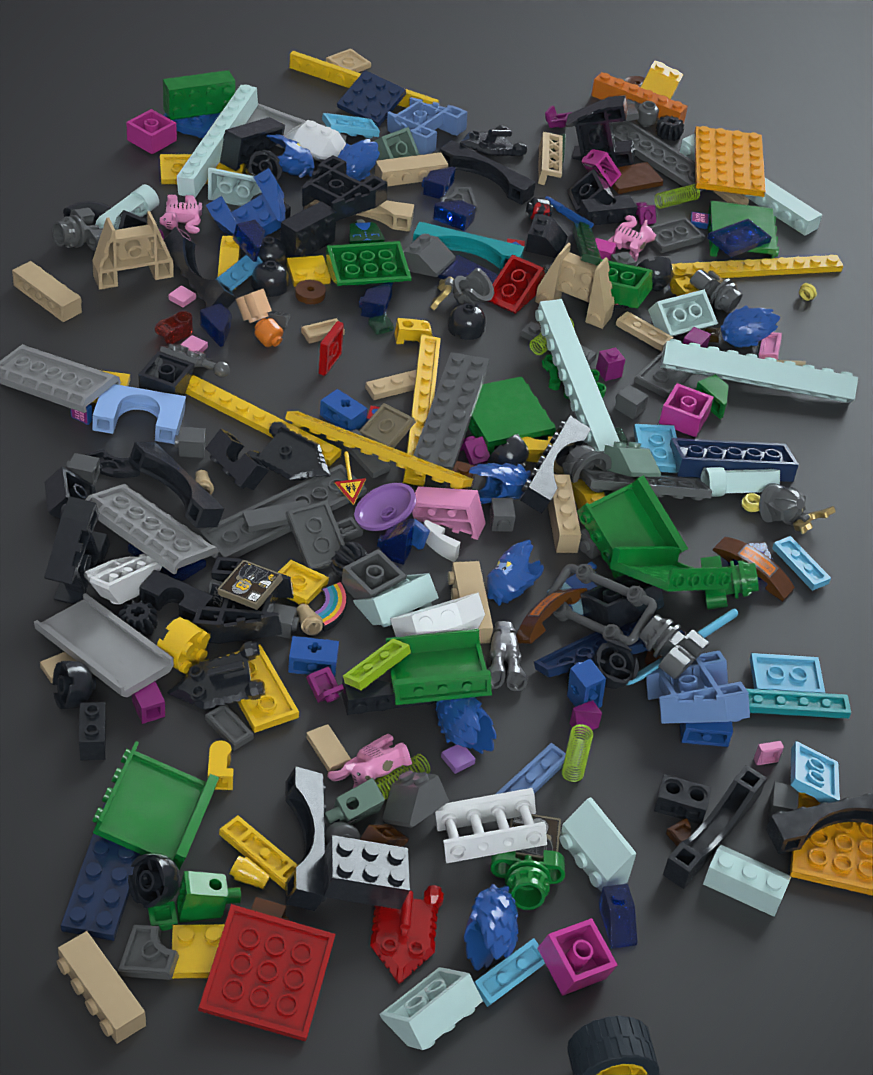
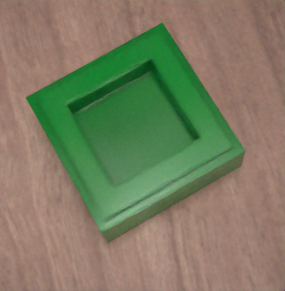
(163, 916)

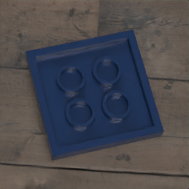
(371, 97)

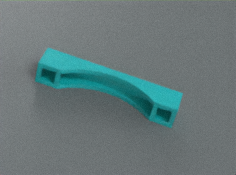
(493, 250)

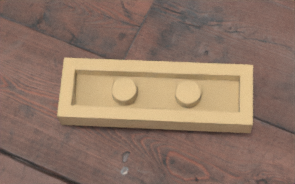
(643, 330)
(391, 385)

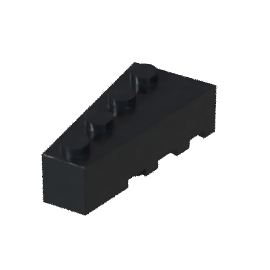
(248, 138)

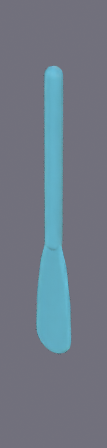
(706, 631)

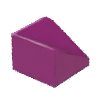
(586, 714)

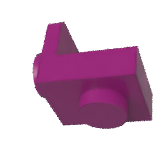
(555, 119)
(646, 212)
(475, 450)
(324, 685)

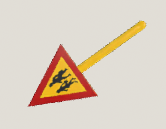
(350, 487)

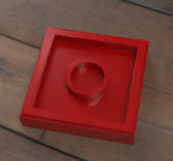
(331, 348)

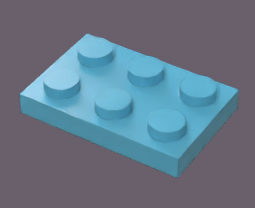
(351, 125)
(658, 439)
(786, 673)
(814, 774)

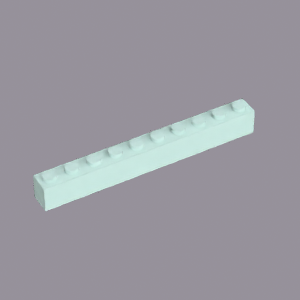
(208, 152)
(784, 205)
(759, 371)
(575, 373)

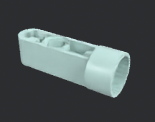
(138, 203)
(738, 481)

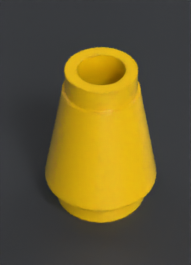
(248, 872)

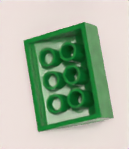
(367, 263)

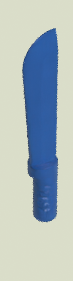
(576, 218)

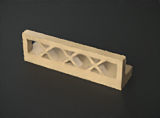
(546, 154)

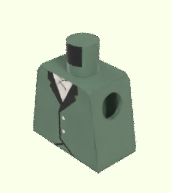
(365, 800)

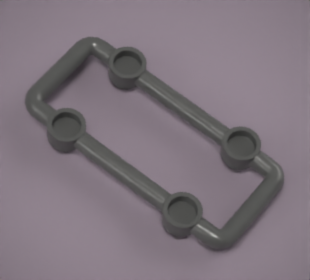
(634, 594)

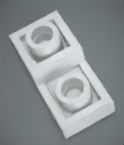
(441, 543)

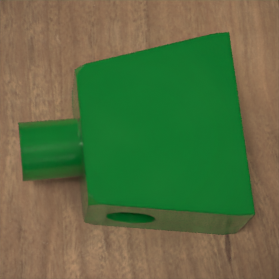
(204, 896)

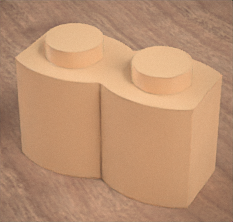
(254, 306)

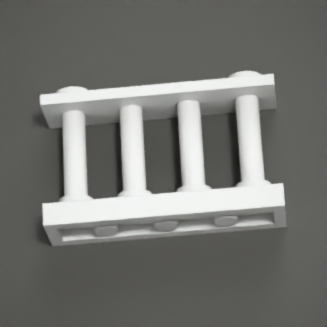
(490, 809)

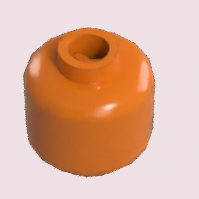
(268, 332)

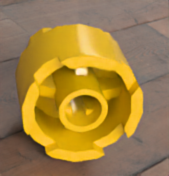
(185, 644)

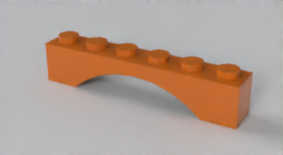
(609, 86)

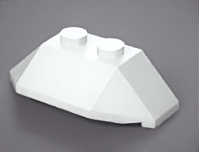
(320, 140)
(121, 577)
(449, 616)

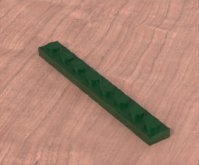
(586, 243)

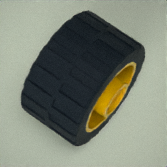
(613, 1048)

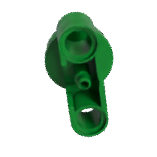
(743, 581)
(529, 879)

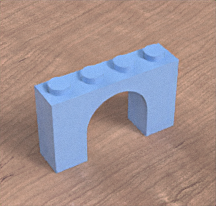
(120, 399)

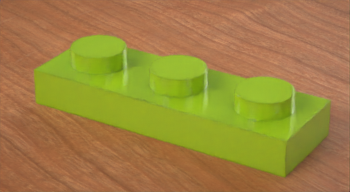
(376, 664)

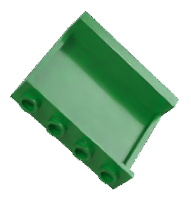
(725, 214)
(508, 410)
(629, 520)
(661, 569)
(440, 668)
(153, 807)

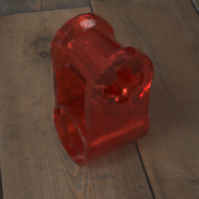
(177, 327)

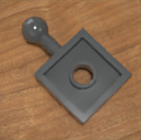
(199, 358)

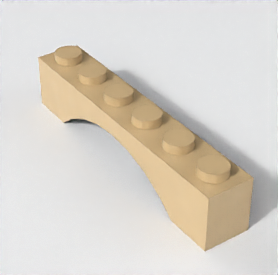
(393, 214)

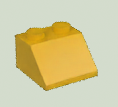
(662, 79)

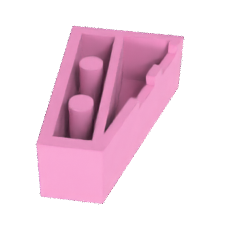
(451, 508)

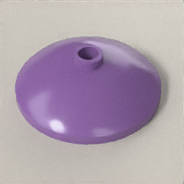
(385, 506)

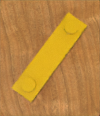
(258, 849)

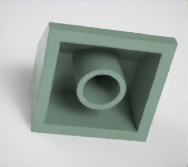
(397, 145)
(632, 460)

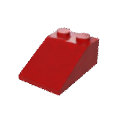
(516, 284)

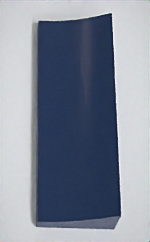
(696, 454)

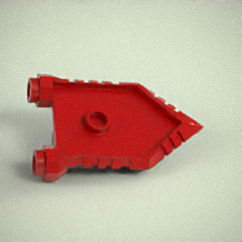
(407, 934)

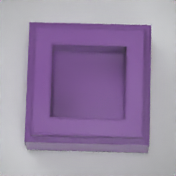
(458, 758)

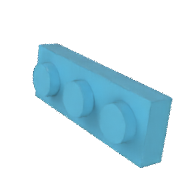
(801, 563)
(509, 972)

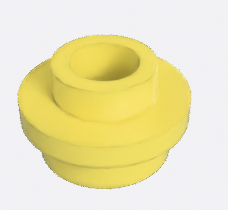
(807, 292)
(751, 502)

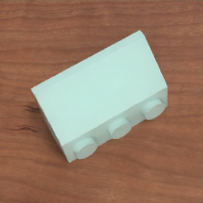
(232, 186)
(683, 313)
(400, 599)
(597, 846)
(747, 880)
(432, 1007)

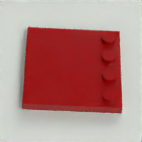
(267, 972)

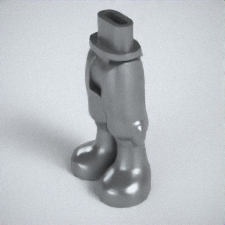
(506, 648)

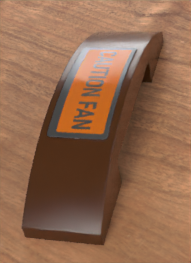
(766, 569)
(532, 624)

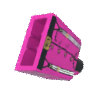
(602, 162)

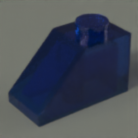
(438, 182)
(455, 213)
(249, 237)
(376, 300)
(216, 322)
(397, 541)
(619, 915)

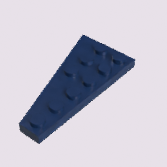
(582, 650)

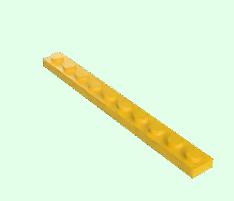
(341, 75)
(761, 267)
(422, 398)
(250, 414)
(383, 451)

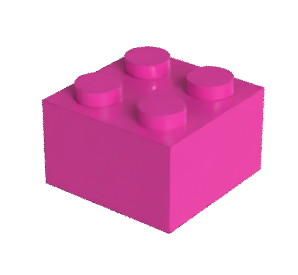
(151, 131)
(686, 409)
(577, 956)

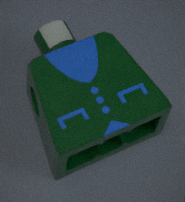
(364, 232)

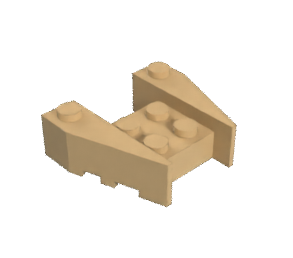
(128, 250)
(582, 281)

